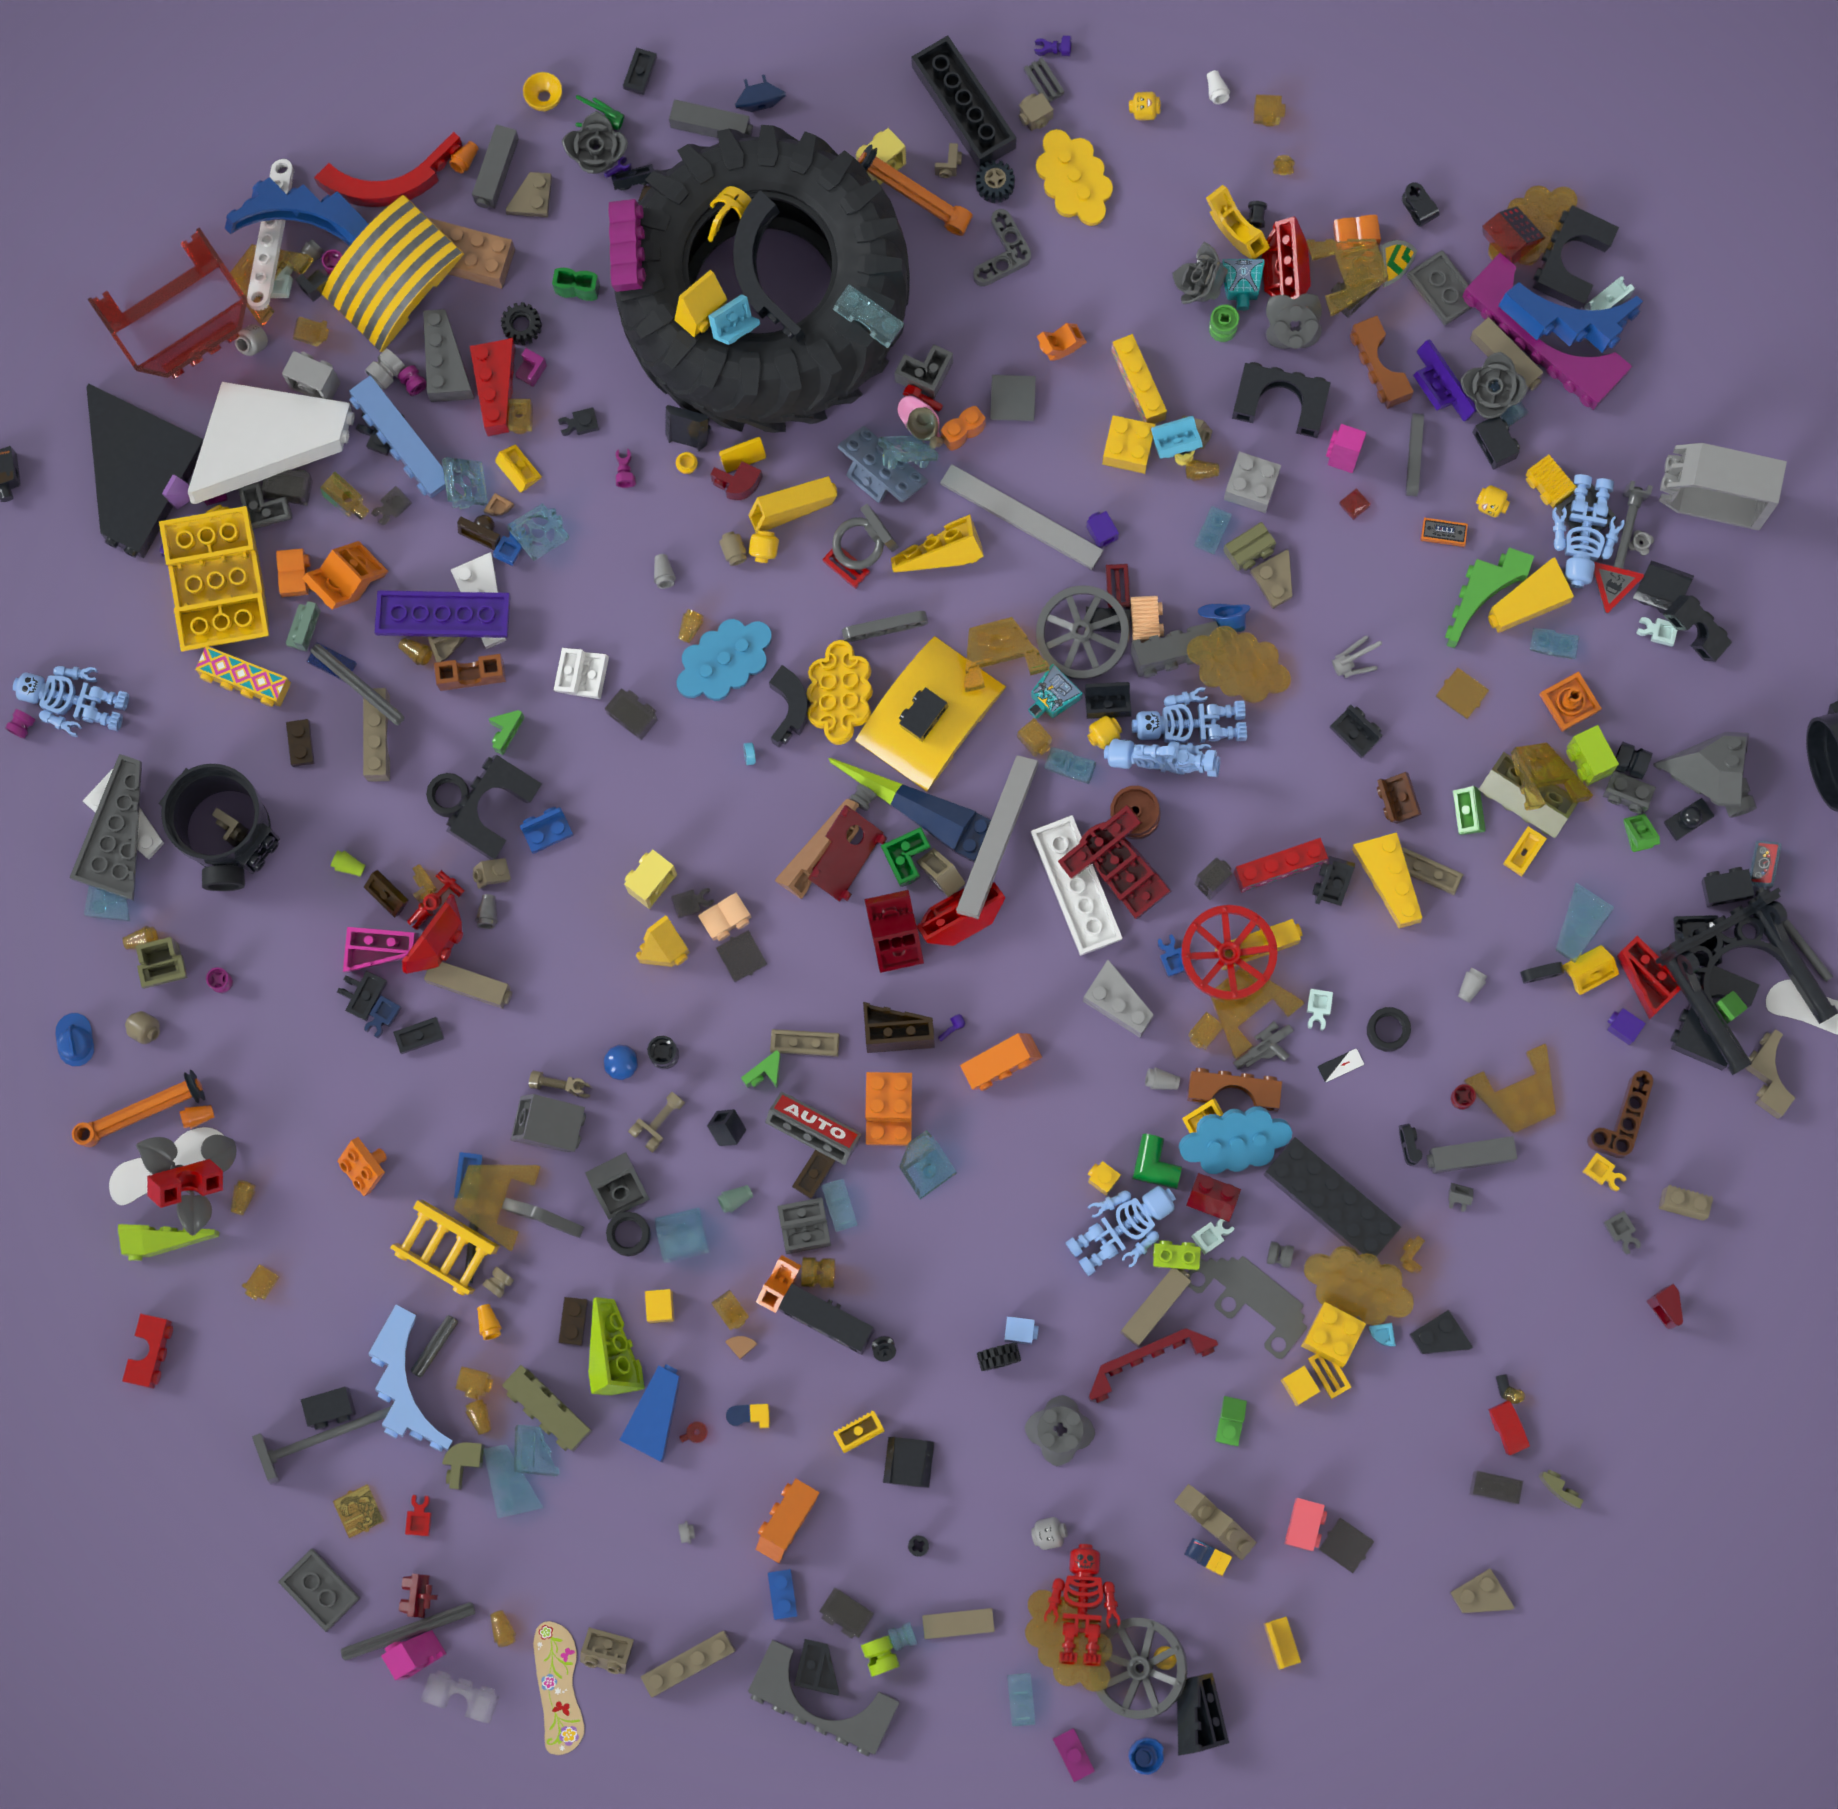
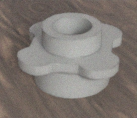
(1645, 538)

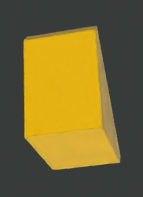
(1192, 1119)

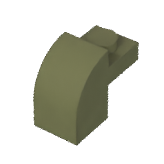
(462, 1456)

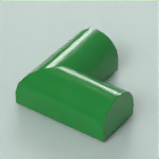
(899, 854)
(1148, 1164)

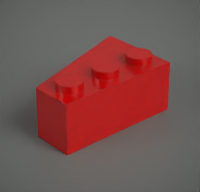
(1649, 980)

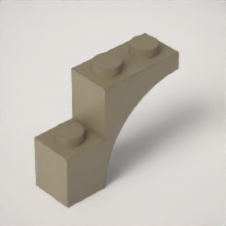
(1773, 1097)
(1215, 1521)

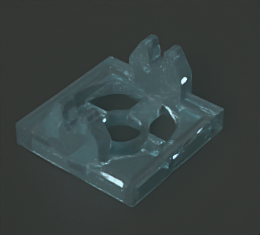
(917, 451)
(464, 467)
(554, 521)

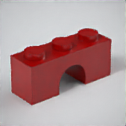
(202, 1177)
(146, 1371)

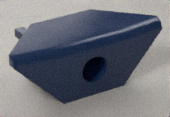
(759, 96)

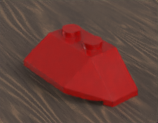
(1287, 260)
(946, 927)
(436, 940)

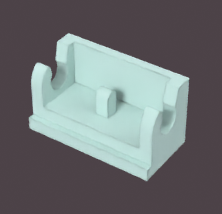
(1611, 296)

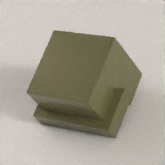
(160, 962)

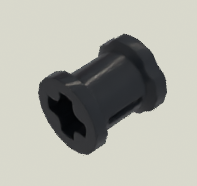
(1256, 213)
(925, 1547)

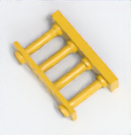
(464, 1235)

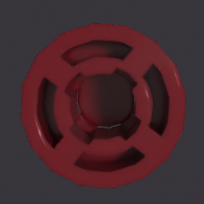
(1463, 1096)

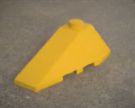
(952, 547)
(662, 945)

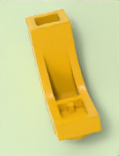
(1234, 226)

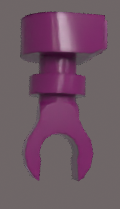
(624, 477)

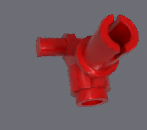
(434, 900)

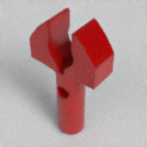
(916, 392)

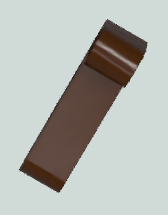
(1626, 1113)

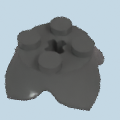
(595, 131)
(1201, 279)
(1283, 310)
(1477, 385)
(1055, 1448)

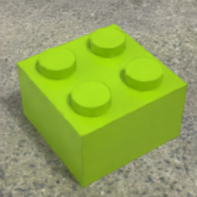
(1591, 755)

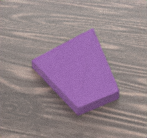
(176, 492)

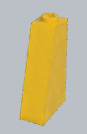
(791, 503)
(1534, 597)

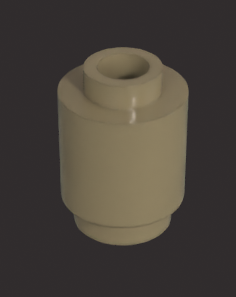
(733, 548)

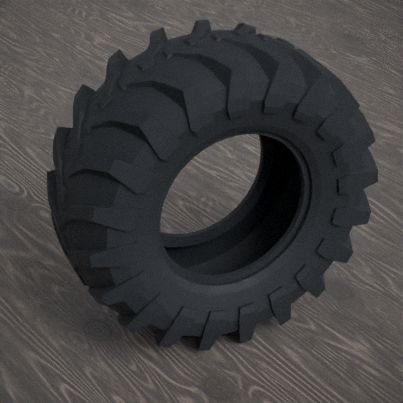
(766, 375)

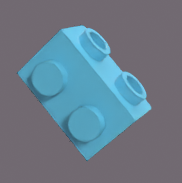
(732, 320)
(1176, 437)

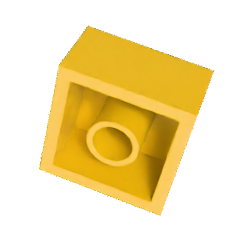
(1128, 444)
(1333, 1334)

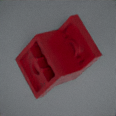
(894, 931)

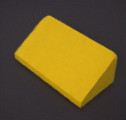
(748, 452)
(517, 468)

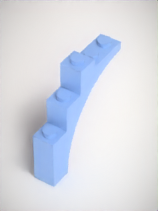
(393, 1385)

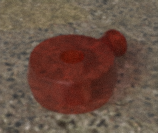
(690, 1435)

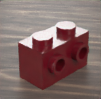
(1213, 1197)

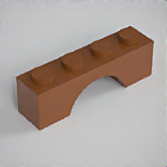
(1391, 386)
(1206, 1085)

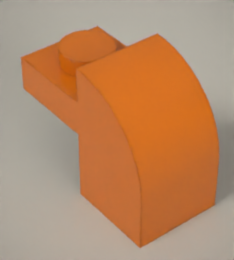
(1061, 342)
(778, 1283)

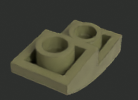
(1555, 1485)

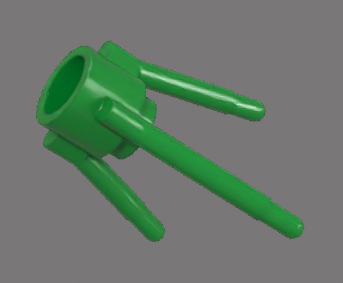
(614, 116)

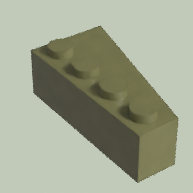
(547, 1408)

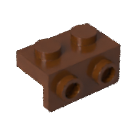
(1398, 798)

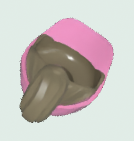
(920, 420)

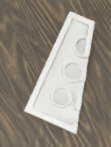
(478, 577)
(148, 839)

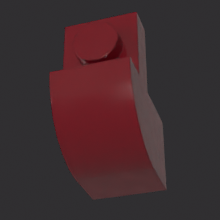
(741, 484)

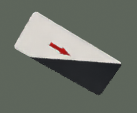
(1340, 1065)

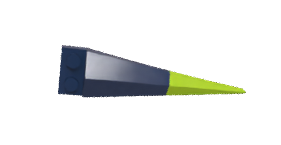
(948, 822)

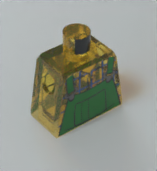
(337, 490)

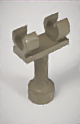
(572, 1085)
(674, 1102)

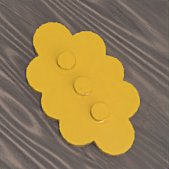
(1074, 177)
(839, 692)

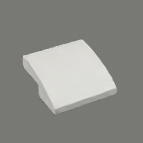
(581, 673)

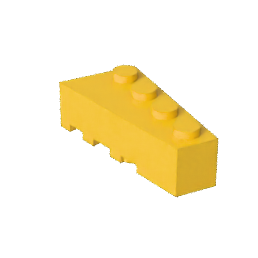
(1387, 869)

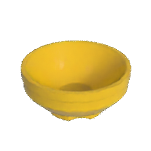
(539, 83)

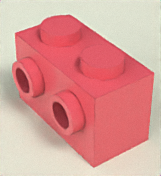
(1305, 1525)

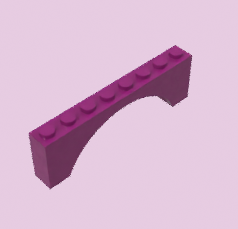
(1584, 376)

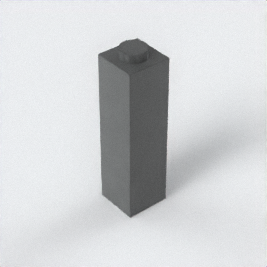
(706, 120)
(495, 166)
(1472, 1155)

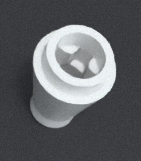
(1218, 90)

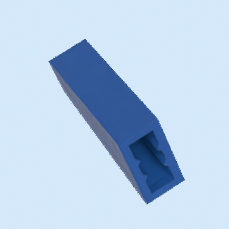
(653, 1416)

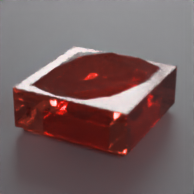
(1354, 504)

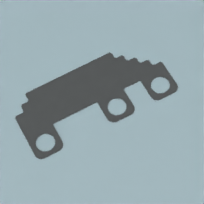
(1252, 1286)

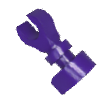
(1055, 47)

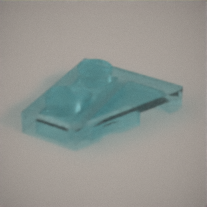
(532, 1452)

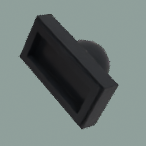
(1689, 819)

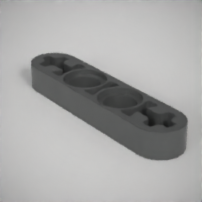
(1414, 454)
(884, 626)

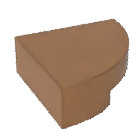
(498, 506)
(741, 1345)

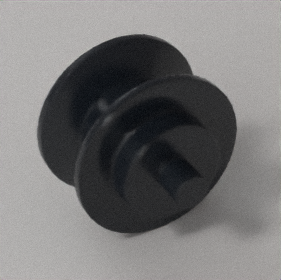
(883, 1348)

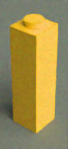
(1285, 933)

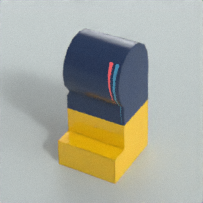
(742, 1414)
(1208, 1556)

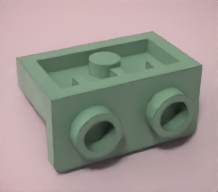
(303, 626)

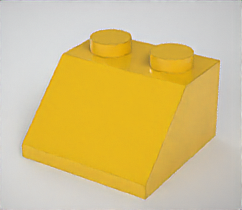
(698, 302)

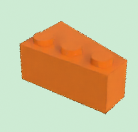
(1001, 1061)
(786, 1519)

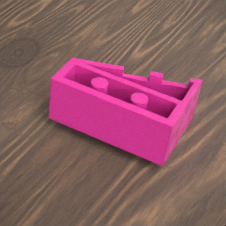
(1345, 447)
(375, 947)
(413, 1655)

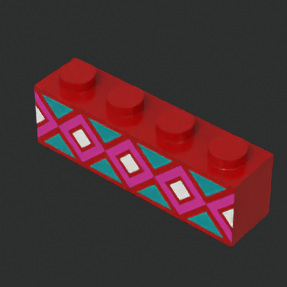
(1280, 865)

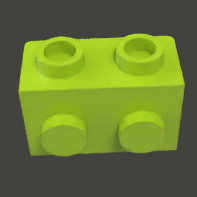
(1176, 1256)

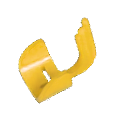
(727, 196)

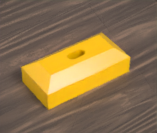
(1532, 842)

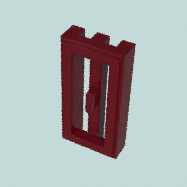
(1116, 567)

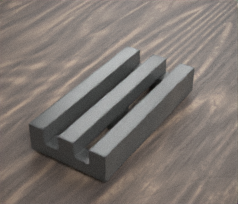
(1035, 66)

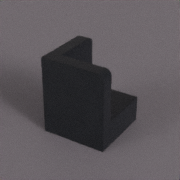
(313, 285)
(726, 1127)

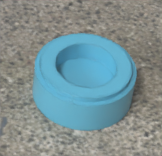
(749, 753)

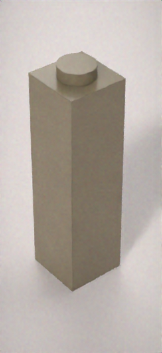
(1492, 339)
(469, 984)
(1156, 1305)

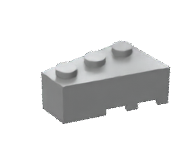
(1118, 1001)

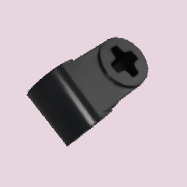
(1421, 207)

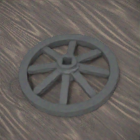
(1088, 634)
(1133, 1671)

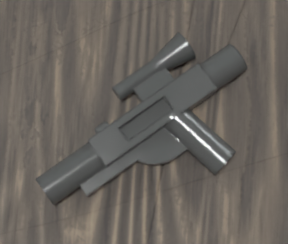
(1267, 1048)

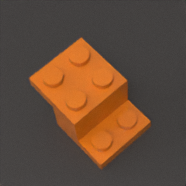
(345, 575)
(888, 1108)

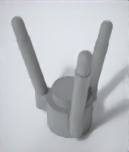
(1344, 663)

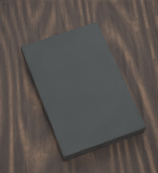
(1440, 287)
(319, 1590)

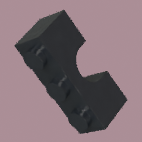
(1710, 638)

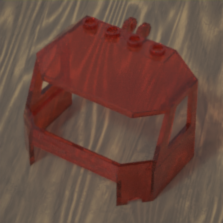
(197, 342)

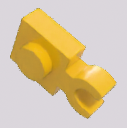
(1601, 1169)

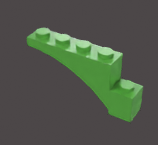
(1485, 582)

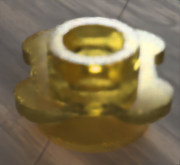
(1283, 165)

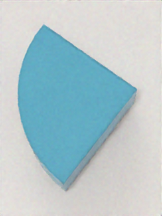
(1383, 1334)

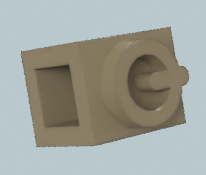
(1035, 111)

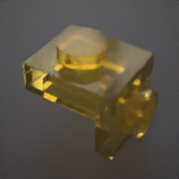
(310, 331)
(1411, 1248)
(730, 1310)

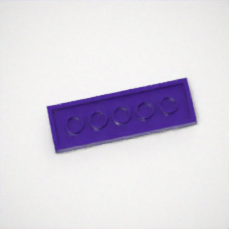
(442, 614)

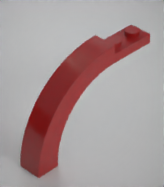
(386, 192)

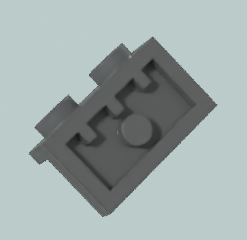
(1629, 792)

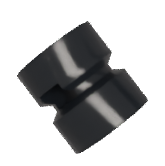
(1633, 760)
(663, 1052)

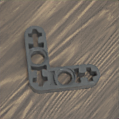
(1009, 256)
(543, 1216)

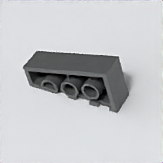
(444, 364)

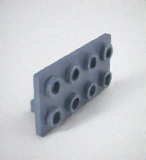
(871, 475)

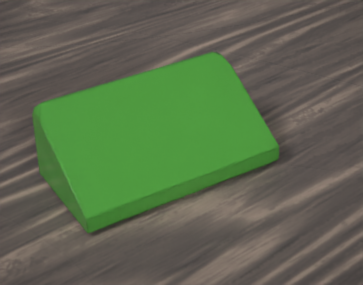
(1469, 810)

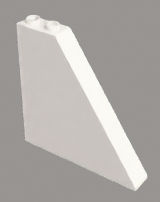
(263, 434)

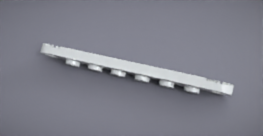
(269, 244)

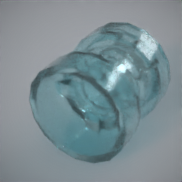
(902, 1636)

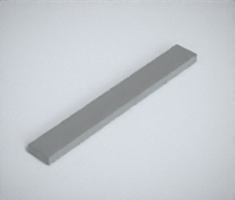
(1021, 517)
(997, 837)

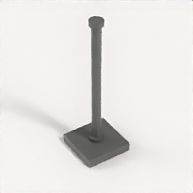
(269, 1457)

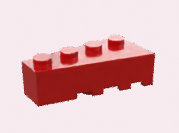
(494, 378)

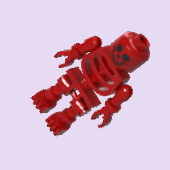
(1084, 1565)

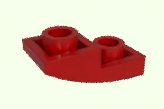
(1509, 1427)

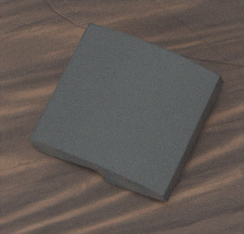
(1013, 397)
(804, 1225)

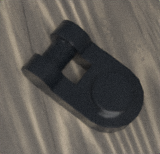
(1408, 1137)

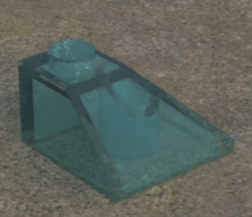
(925, 1165)

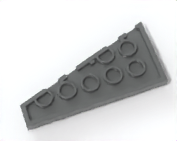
(111, 842)

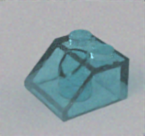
(681, 1235)

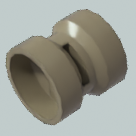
(497, 1283)

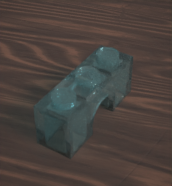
(881, 323)

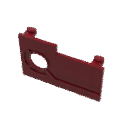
(844, 860)

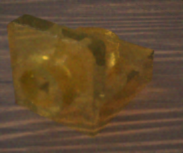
(422, 879)
(260, 1283)

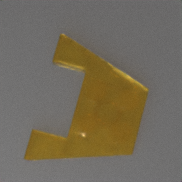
(1359, 267)
(243, 269)
(995, 644)
(1540, 767)
(1235, 1012)
(1523, 1101)
(484, 1194)

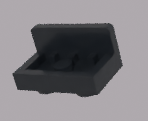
(1108, 700)
(1357, 731)
(1334, 880)

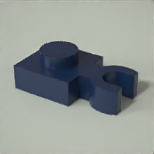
(383, 1013)

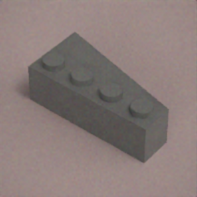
(1166, 652)

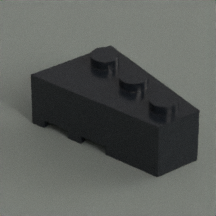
(1200, 1716)

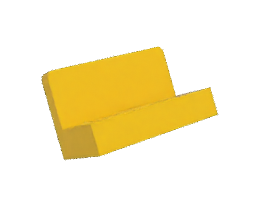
(1591, 969)
(1282, 1642)

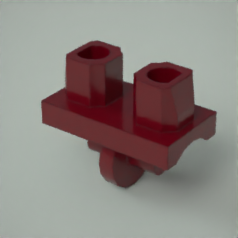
(419, 1596)

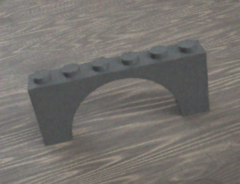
(774, 1686)

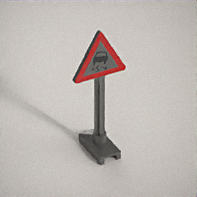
(1614, 580)

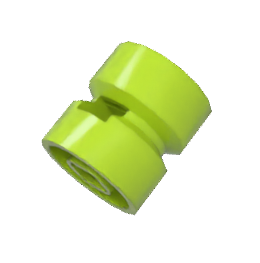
(880, 1655)

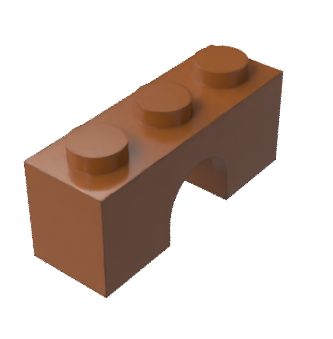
(457, 675)

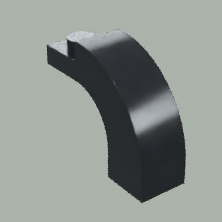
(792, 690)

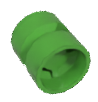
(1223, 323)

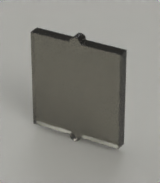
(741, 956)
(1346, 1545)

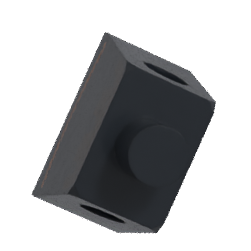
(8, 473)

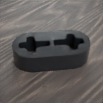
(1542, 972)

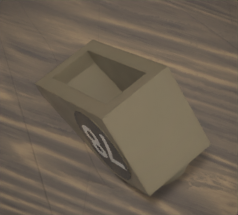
(941, 872)

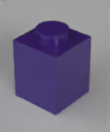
(1102, 529)
(1625, 1025)

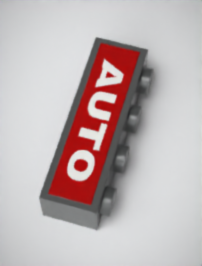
(813, 1128)

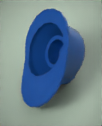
(1226, 615)
(74, 1039)

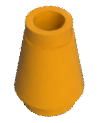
(488, 1323)

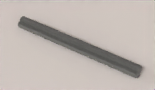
(357, 684)
(408, 1631)

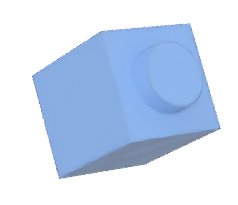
(1020, 1330)

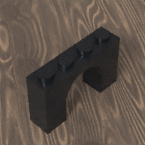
(1552, 276)
(1259, 379)
(466, 823)
(1691, 1037)

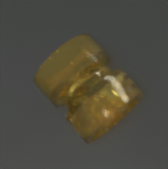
(810, 1270)

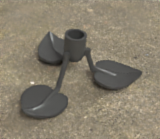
(158, 1156)

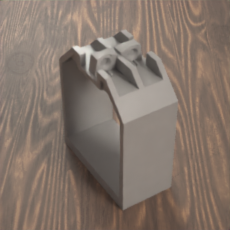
(1722, 484)

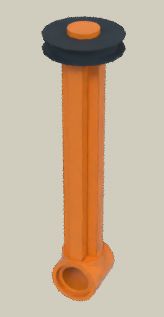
(955, 218)
(140, 1110)

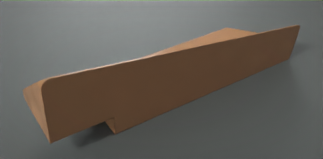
(796, 873)

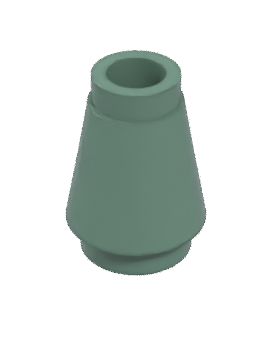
(734, 1198)

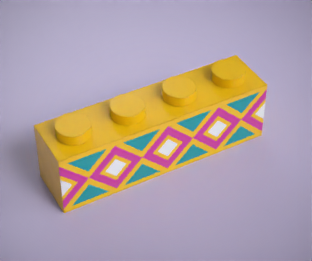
(1138, 380)
(242, 676)

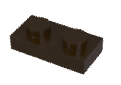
(300, 742)
(386, 893)
(813, 1174)
(573, 1321)

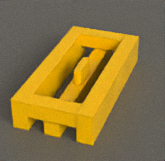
(1321, 1377)

